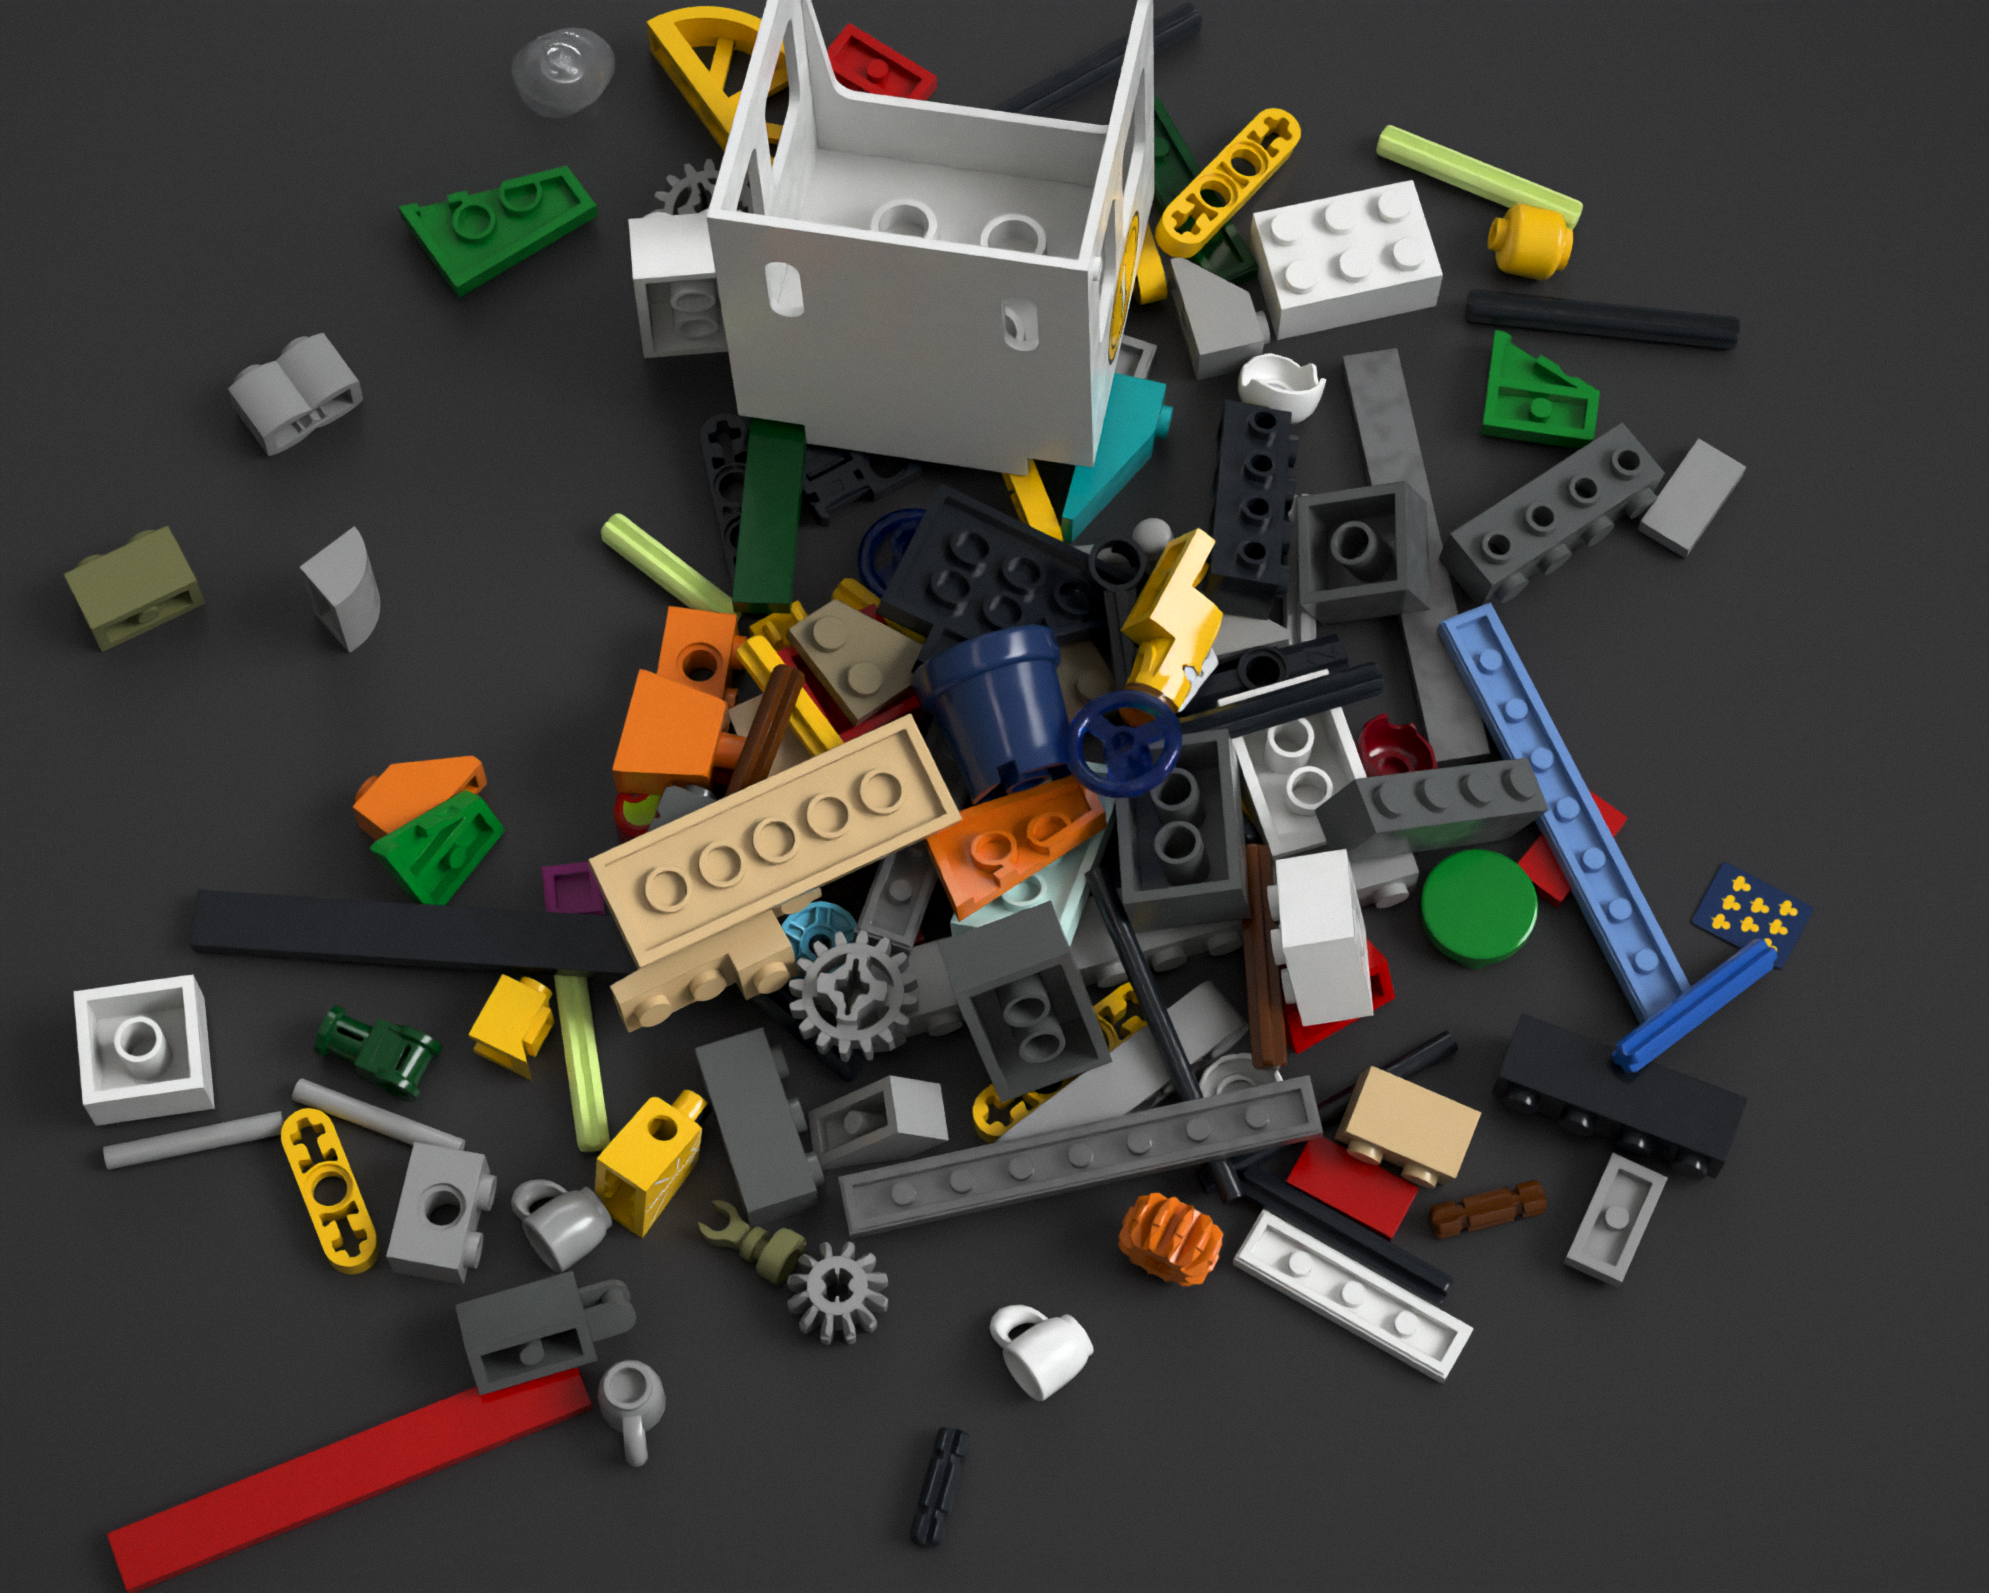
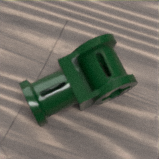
(383, 1054)

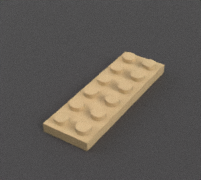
(774, 841)

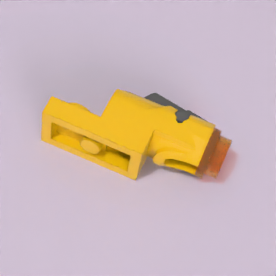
(1173, 628)

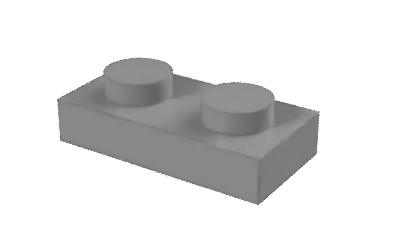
(1615, 1220)

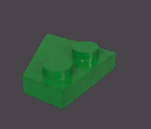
(1535, 399)
(439, 848)

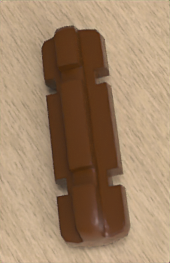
(1487, 1209)

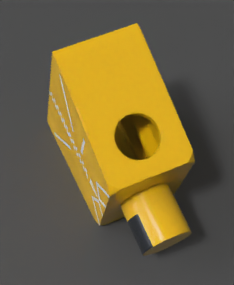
(650, 1160)

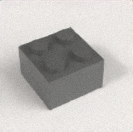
(1363, 553)

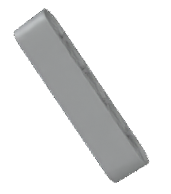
(1137, 1075)

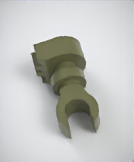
(775, 1256)

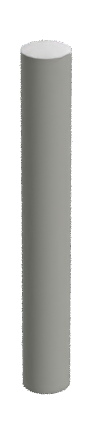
(371, 1116)
(193, 1140)

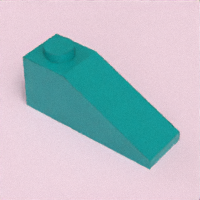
(1126, 444)

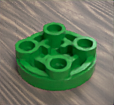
(1478, 907)

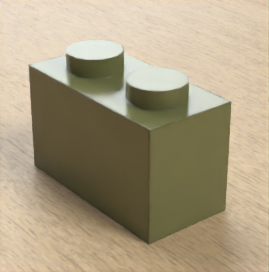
(134, 587)

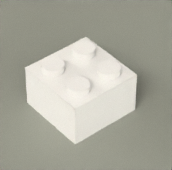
(1320, 938)
(143, 1050)

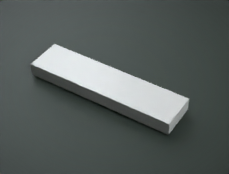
(1352, 1296)

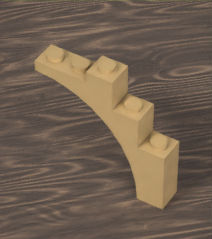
(749, 954)

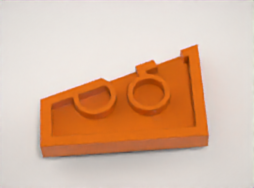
(1012, 840)

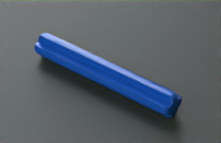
(1694, 1006)

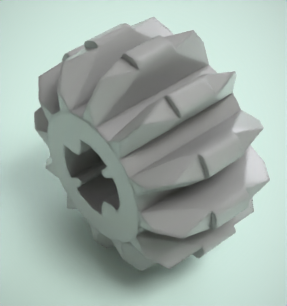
(837, 1270)

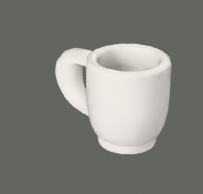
(1043, 1355)

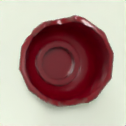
(1392, 748)

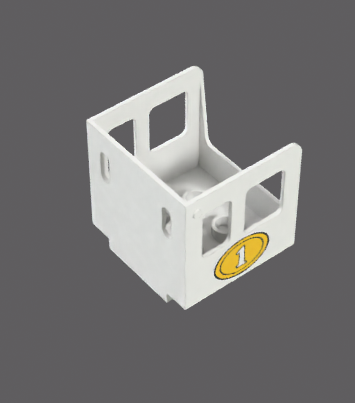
(928, 263)

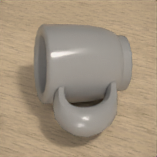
(563, 1227)
(632, 1403)

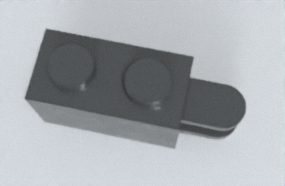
(540, 1328)

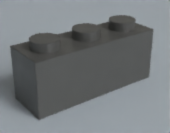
(759, 1126)

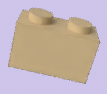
(1407, 1128)

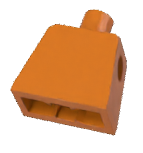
(673, 738)

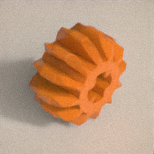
(1170, 1239)

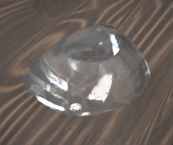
(563, 71)

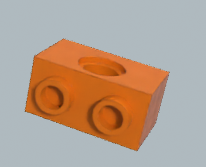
(702, 641)

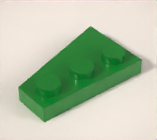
(495, 229)

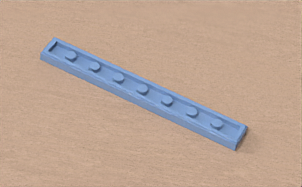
(1573, 822)

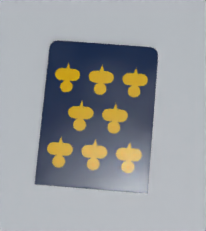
(1749, 909)

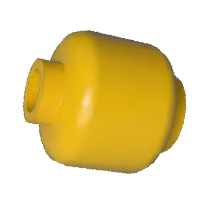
(1530, 242)

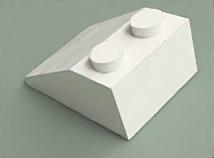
(1293, 772)

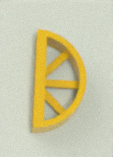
(728, 29)

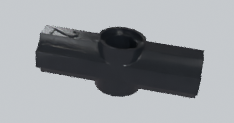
(1278, 664)

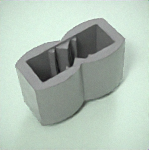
(295, 393)

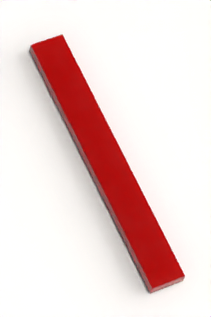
(340, 1476)

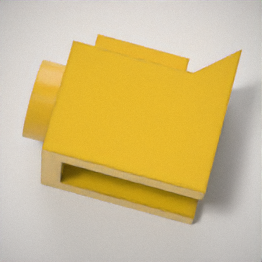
(513, 1023)

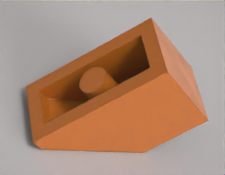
(413, 789)

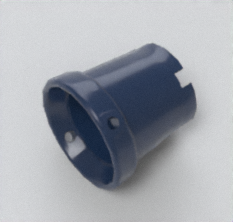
(999, 709)

